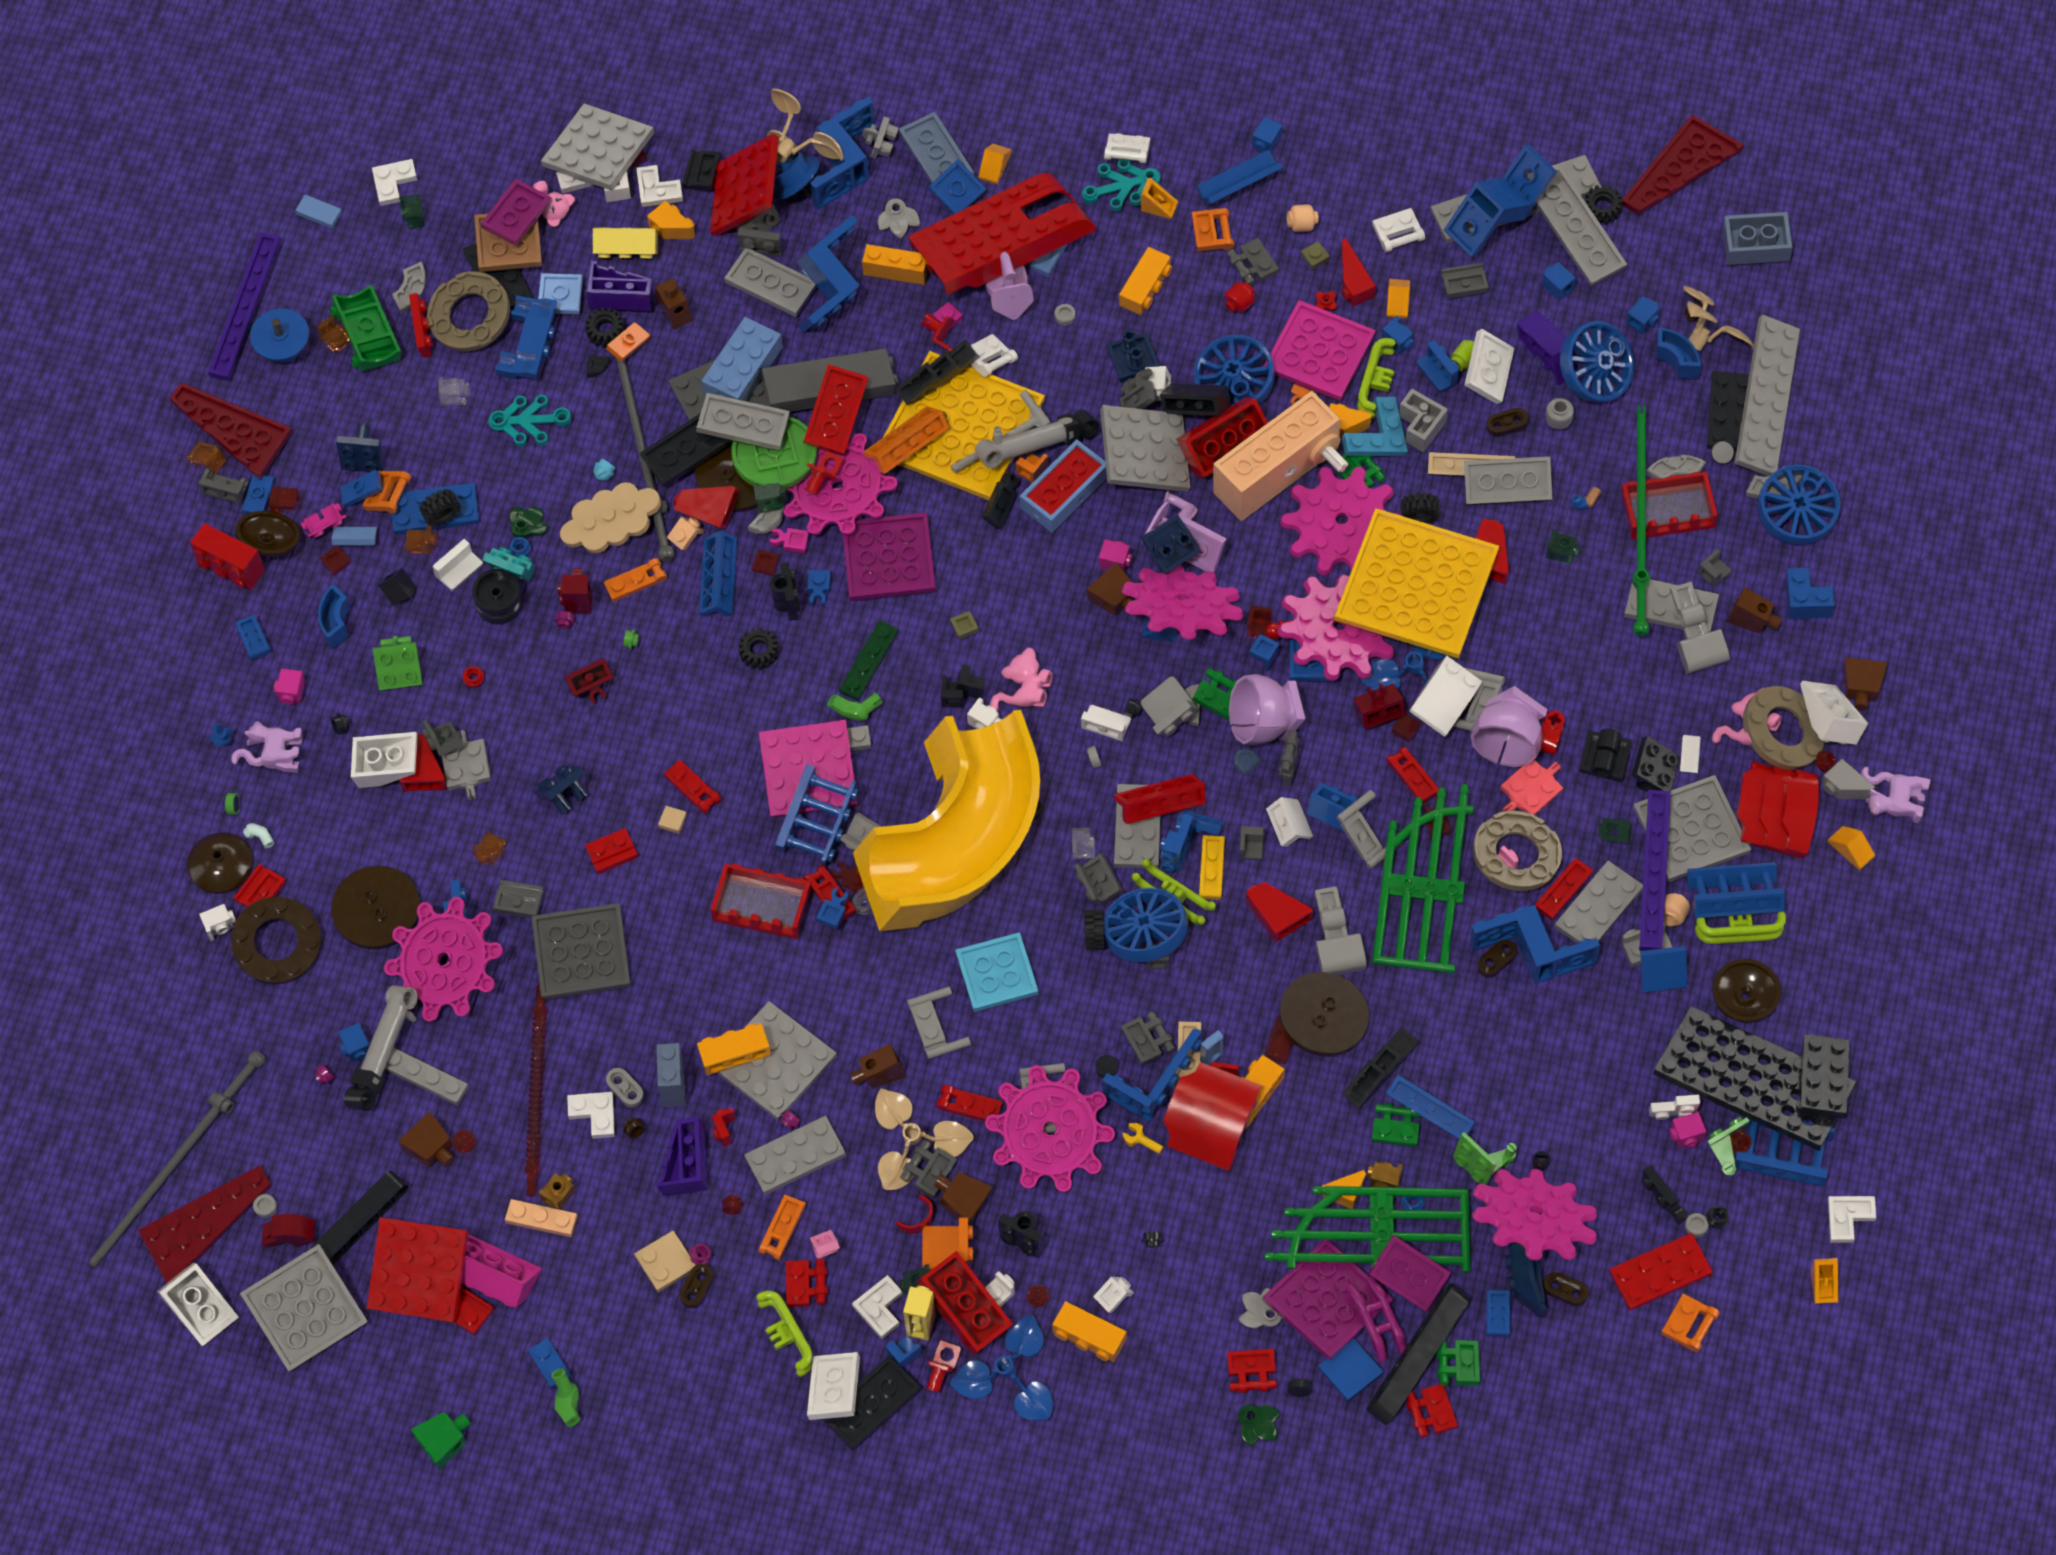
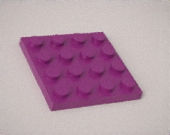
(889, 557)
(1317, 1302)

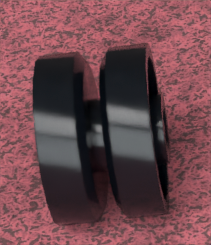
(497, 596)

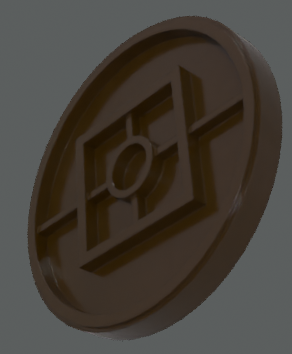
(720, 472)
(373, 904)
(1323, 1014)

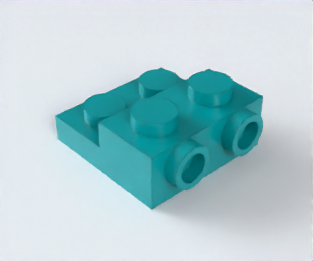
(502, 559)

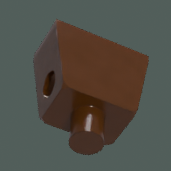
(669, 298)
(1107, 590)
(1753, 612)
(1863, 680)
(879, 1067)
(428, 1142)
(962, 1195)

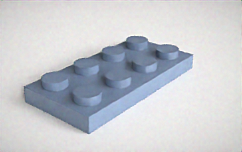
(932, 146)

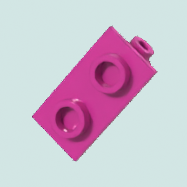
(330, 518)

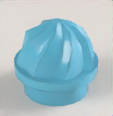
(603, 470)

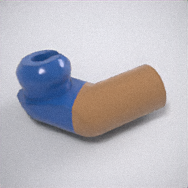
(1586, 502)

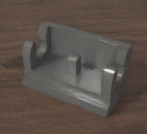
(223, 487)

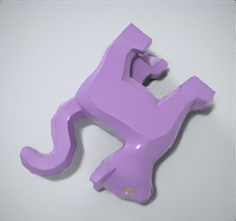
(274, 752)
(1900, 791)

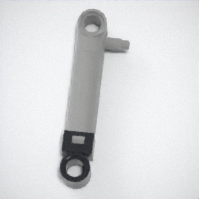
(1066, 430)
(368, 1079)

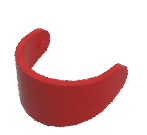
(919, 1227)

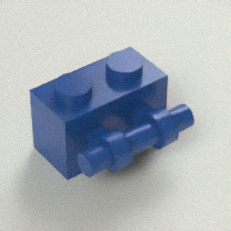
(1328, 803)

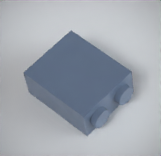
(670, 1075)

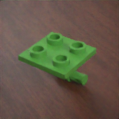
(397, 663)
(1722, 1146)
(1478, 1162)

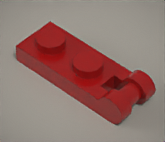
(1412, 775)
(692, 786)
(824, 889)
(968, 1104)

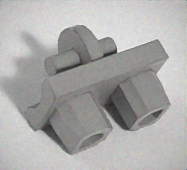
(886, 130)

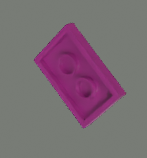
(515, 212)
(1409, 1273)

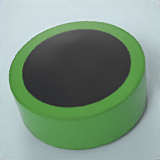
(232, 803)

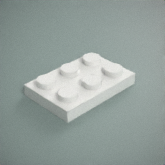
(1489, 366)
(833, 1386)

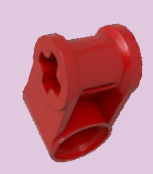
(1552, 733)

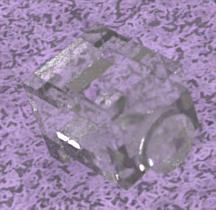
(453, 391)
(1082, 843)

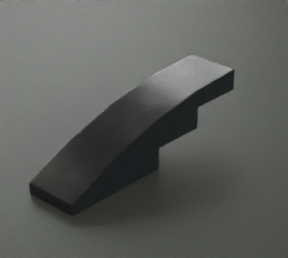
(937, 373)
(1380, 1068)

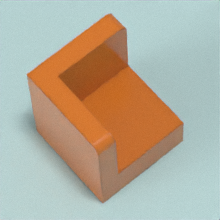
(1032, 466)

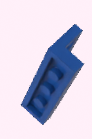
(1237, 177)
(722, 573)
(1430, 1108)

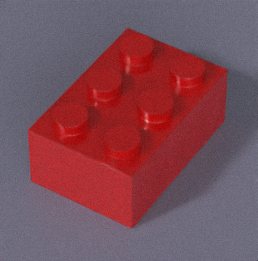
(227, 557)

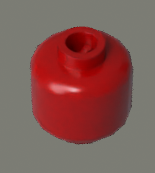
(1239, 297)

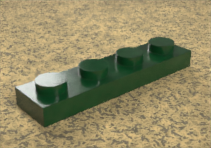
(868, 660)

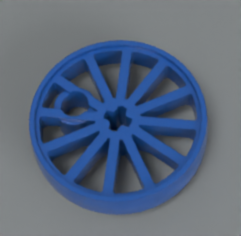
(1598, 362)
(1243, 368)
(1806, 500)
(1145, 926)

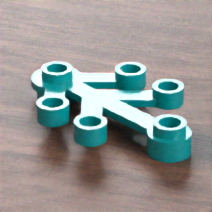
(1122, 184)
(526, 420)

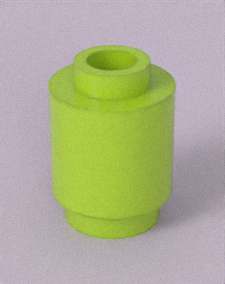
(1462, 354)

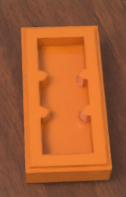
(628, 342)

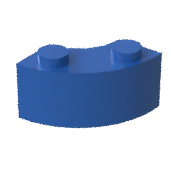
(1678, 352)
(331, 616)

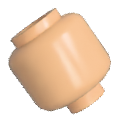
(1302, 218)
(1675, 909)

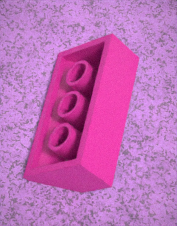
(498, 1273)

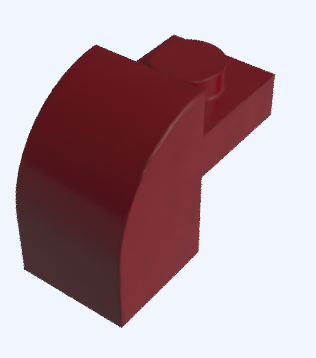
(289, 1229)

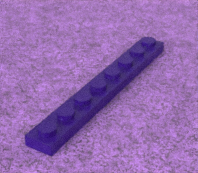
(244, 306)
(1654, 870)

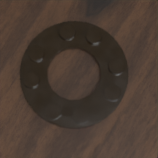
(282, 970)

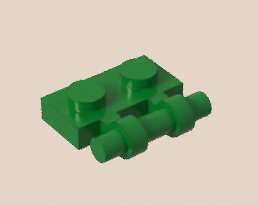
(1374, 470)
(1212, 697)
(1393, 1131)
(1466, 1363)

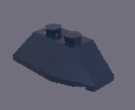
(1525, 1279)

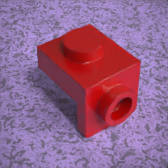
(720, 1131)

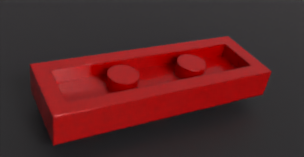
(421, 325)
(1563, 889)

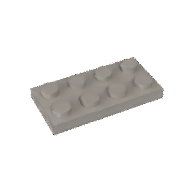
(770, 282)
(743, 421)
(1508, 480)
(1661, 608)
(1137, 839)
(1599, 904)
(795, 1155)

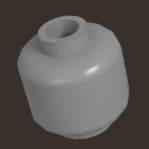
(1559, 413)

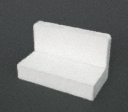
(457, 565)
(1105, 722)
(1288, 821)

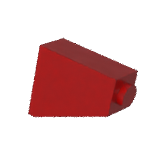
(708, 504)
(1493, 532)
(427, 774)
(1277, 911)

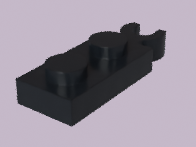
(1001, 501)
(1664, 1196)

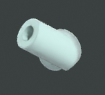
(256, 830)

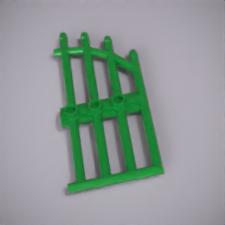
(1425, 888)
(1381, 1225)

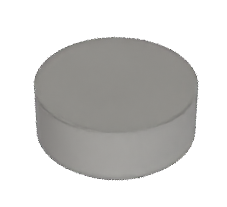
(1064, 314)
(1722, 452)
(1093, 757)
(265, 1206)
(1696, 1224)

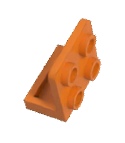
(943, 1241)

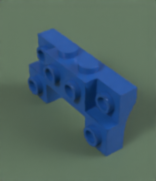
(534, 339)

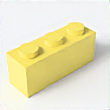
(625, 242)
(919, 1313)

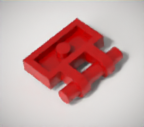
(798, 1283)
(1251, 1363)
(1438, 1409)

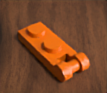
(635, 580)
(782, 1226)

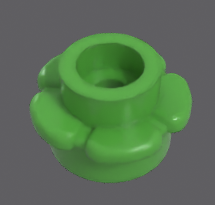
(630, 639)

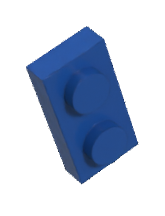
(547, 1361)

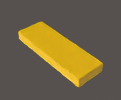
(1211, 867)

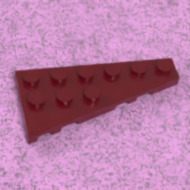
(1684, 159)
(240, 432)
(195, 1227)

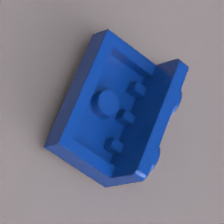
(1438, 367)

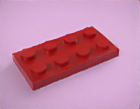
(835, 409)
(1660, 1272)

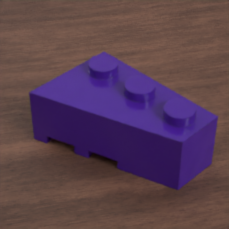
(618, 289)
(1544, 340)
(686, 1161)

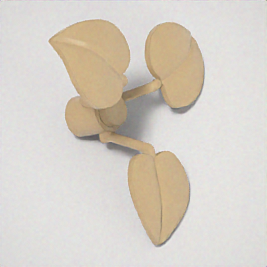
(822, 142)
(1701, 334)
(894, 1109)

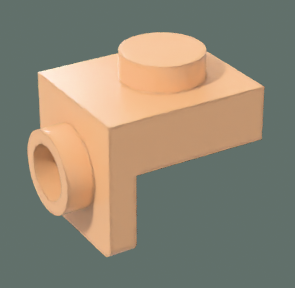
(685, 532)

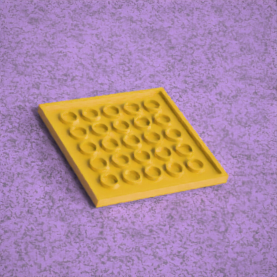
(972, 411)
(1416, 583)

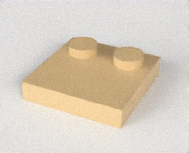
(665, 1261)

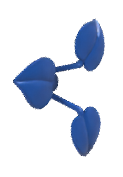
(1387, 671)
(975, 1377)

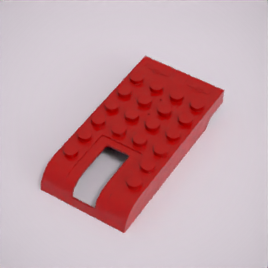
(969, 243)

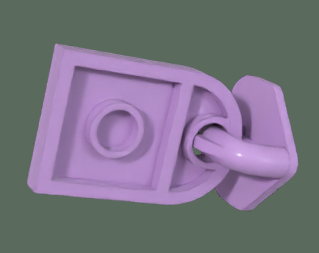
(1011, 291)
(1209, 542)

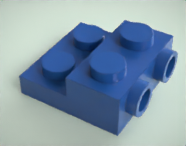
(1176, 845)

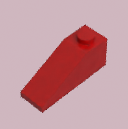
(1356, 282)

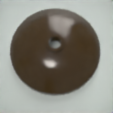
(268, 532)
(224, 873)
(1750, 979)

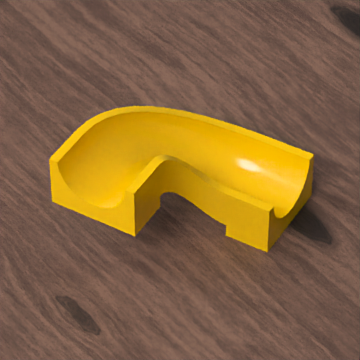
(968, 838)

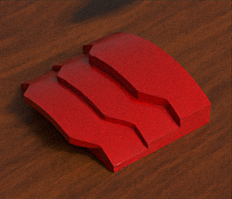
(1778, 808)
(1210, 1114)

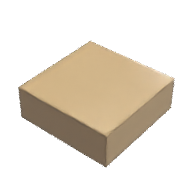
(672, 819)

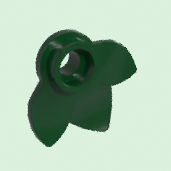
(527, 522)
(1261, 1425)

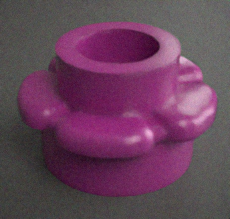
(564, 619)
(324, 1074)
(790, 1120)
(700, 1249)

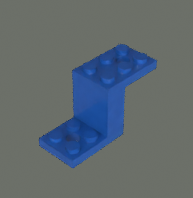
(854, 167)
(1500, 200)
(829, 274)
(1534, 944)

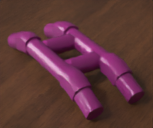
(1375, 1331)

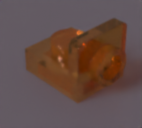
(332, 334)
(207, 455)
(420, 540)
(489, 849)

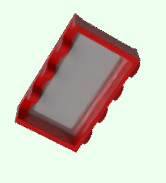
(1672, 505)
(760, 901)

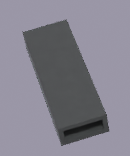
(798, 384)

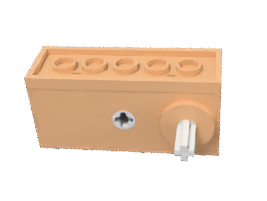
(1278, 456)

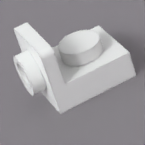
(1001, 1288)
(1113, 1293)

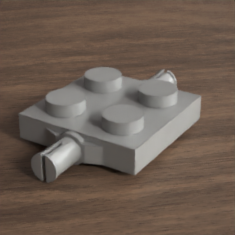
(467, 766)

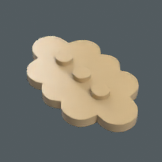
(610, 517)

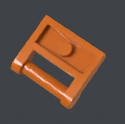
(1206, 233)
(380, 501)
(1683, 1319)

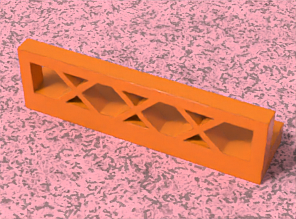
(907, 438)

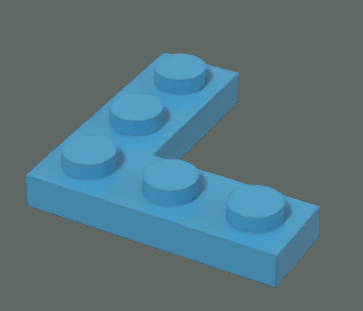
(1387, 442)

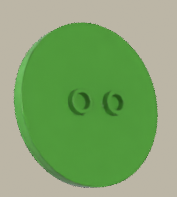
(771, 466)

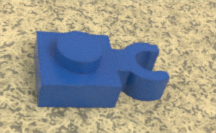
(818, 585)
(833, 911)

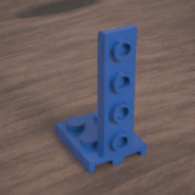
(1133, 1097)

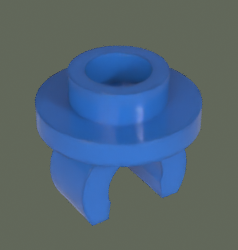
(220, 738)

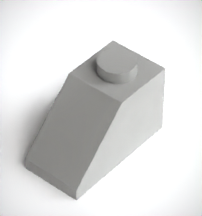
(1846, 782)

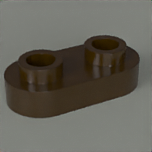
(1506, 422)
(1497, 957)
(696, 1287)
(1566, 1288)

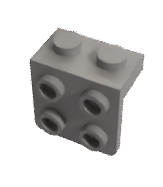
(1169, 706)

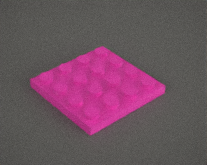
(1320, 350)
(788, 752)

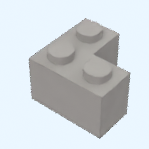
(1425, 418)

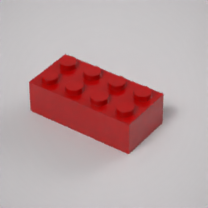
(1220, 435)
(965, 1303)

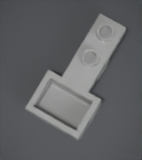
(1700, 648)
(1339, 951)

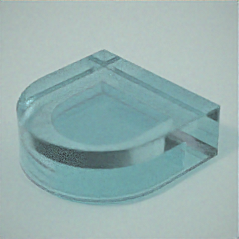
(1246, 760)

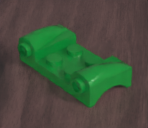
(366, 329)

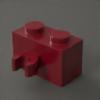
(575, 592)
(588, 678)
(1379, 706)

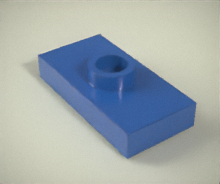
(361, 488)
(258, 494)
(252, 637)
(1203, 823)
(1498, 1313)

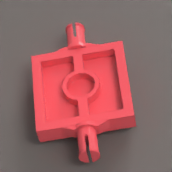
(1531, 788)

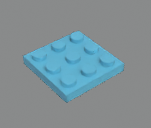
(996, 972)

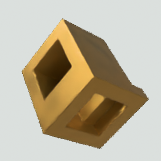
(1384, 1174)
(557, 1198)

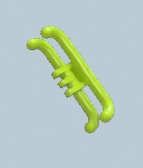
(1375, 376)
(1177, 889)
(1740, 930)
(786, 1330)

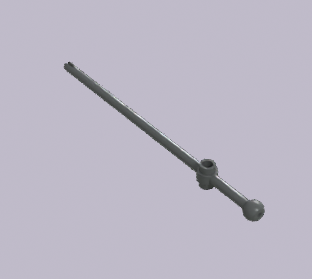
(665, 551)
(220, 1104)

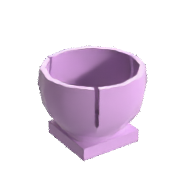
(1265, 709)
(1509, 719)

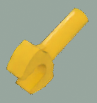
(1140, 1138)

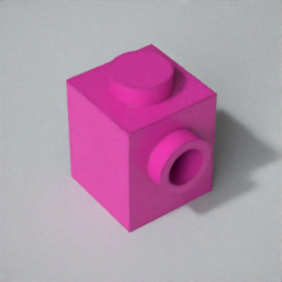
(1114, 553)
(289, 686)
(1687, 1130)

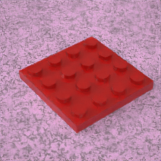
(744, 185)
(417, 1269)

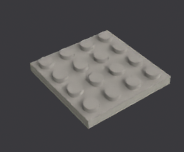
(597, 146)
(1144, 448)
(1700, 828)
(792, 1068)
(303, 1307)

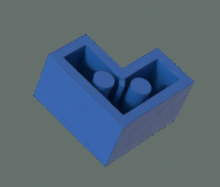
(1804, 600)

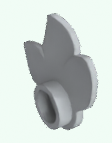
(898, 220)
(1257, 1310)

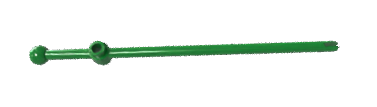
(1641, 577)

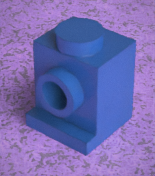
(1401, 335)

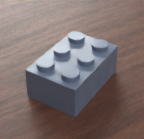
(1757, 238)

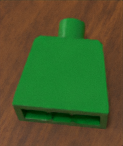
(441, 1437)

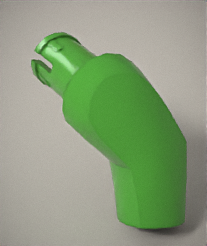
(854, 710)
(566, 1398)

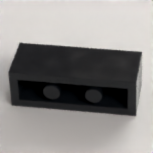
(1195, 399)

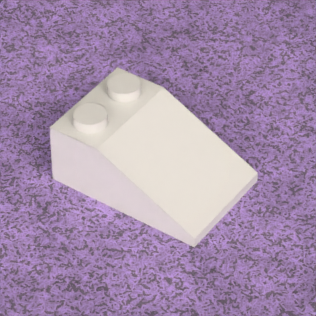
(1445, 695)
(1832, 713)
(383, 758)
(197, 1304)

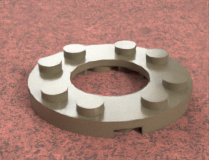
(462, 285)
(1765, 744)
(1526, 825)

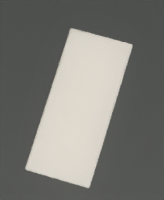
(1690, 754)

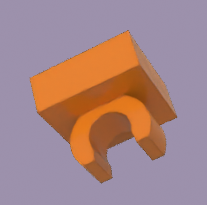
(1300, 392)

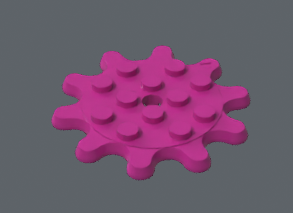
(843, 505)
(1318, 515)
(1182, 601)
(1321, 641)
(435, 937)
(1055, 1104)
(1553, 1229)

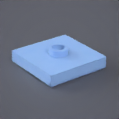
(564, 289)

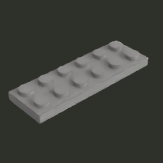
(1579, 230)

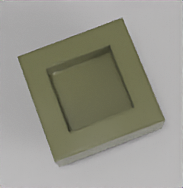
(1315, 255)
(964, 625)

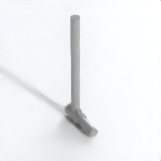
(1037, 419)

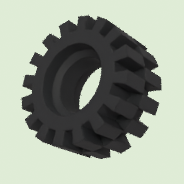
(1606, 194)
(603, 317)
(1420, 507)
(440, 508)
(758, 659)
(1094, 929)

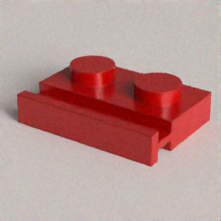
(611, 851)
(260, 885)
(472, 1312)

